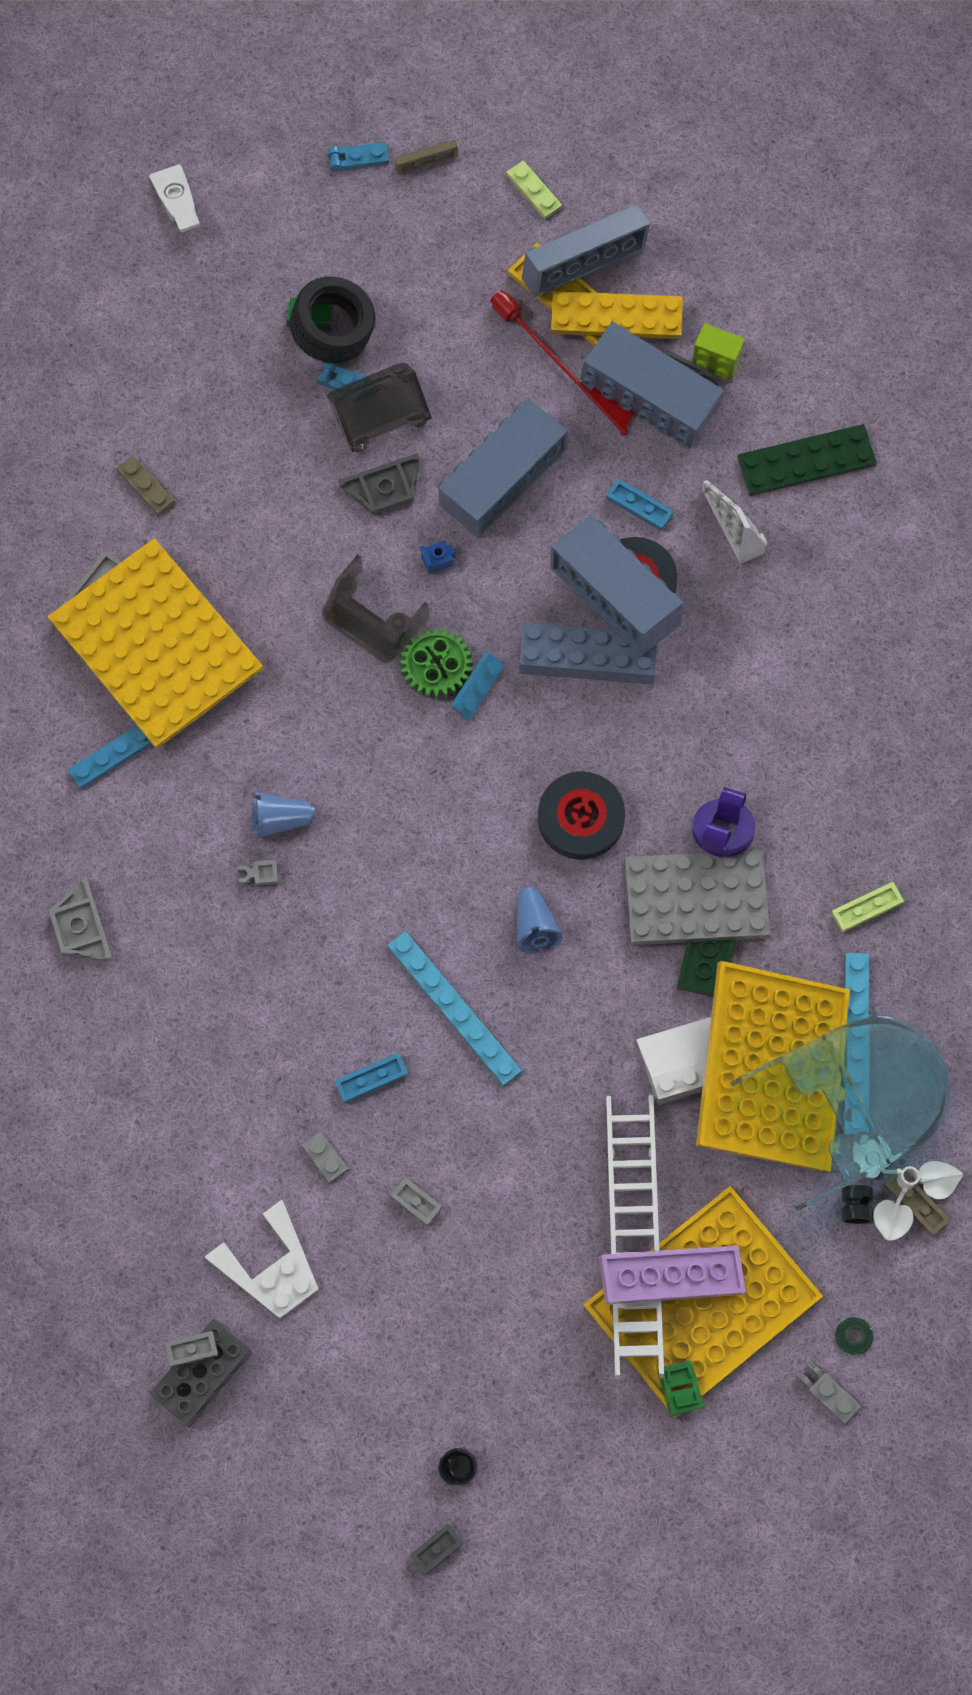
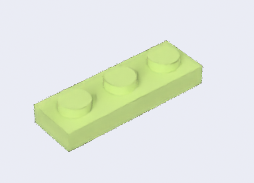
(534, 190)
(867, 907)

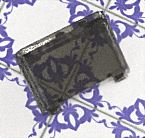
(378, 405)

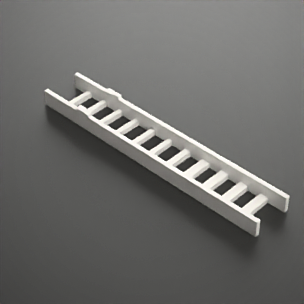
(634, 1327)

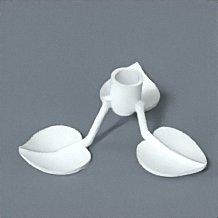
(938, 1183)

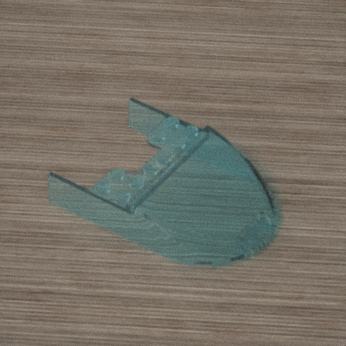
(881, 1085)

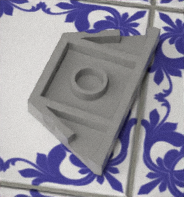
(79, 925)

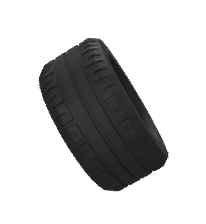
(348, 297)

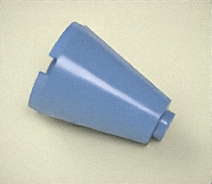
(278, 814)
(535, 923)

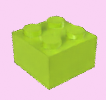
(718, 351)

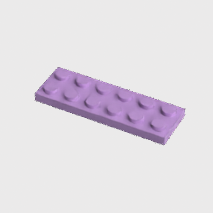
(671, 1274)

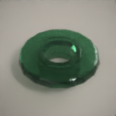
(848, 1346)

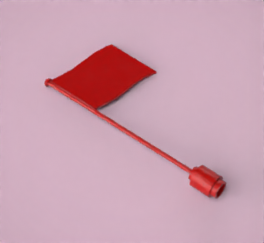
(510, 310)

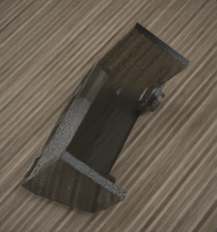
(362, 626)

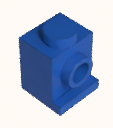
(436, 563)

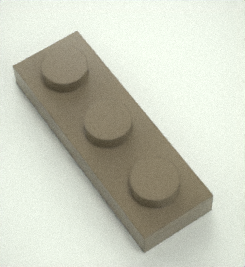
(426, 156)
(145, 485)
(922, 1206)

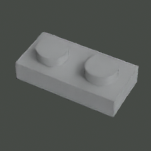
(324, 1157)
(416, 1201)
(191, 1349)

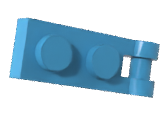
(358, 156)
(343, 376)

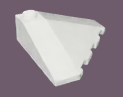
(735, 524)

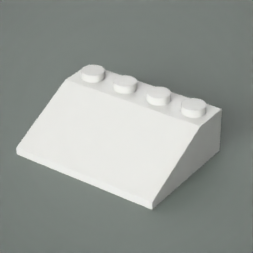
(676, 1060)

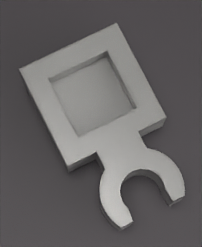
(263, 873)

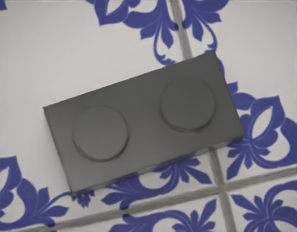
(436, 1549)

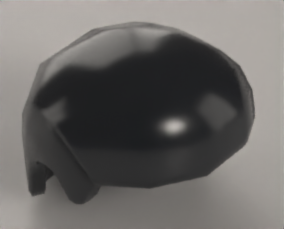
(458, 1458)

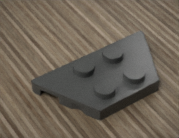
(384, 485)

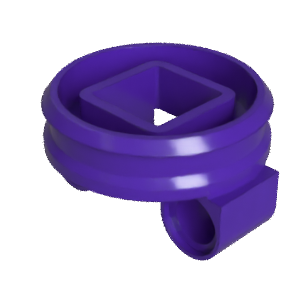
(717, 839)

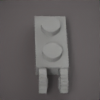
(829, 1394)

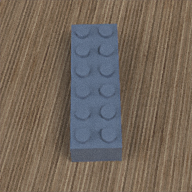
(585, 250)
(583, 654)

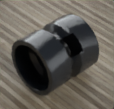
(857, 1204)

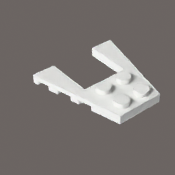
(283, 1283)

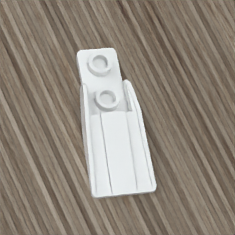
(176, 197)

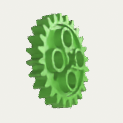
(454, 654)

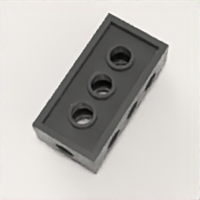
(202, 1389)

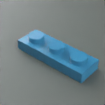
(639, 504)
(477, 686)
(371, 1078)

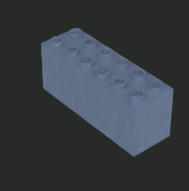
(651, 384)
(502, 467)
(616, 585)

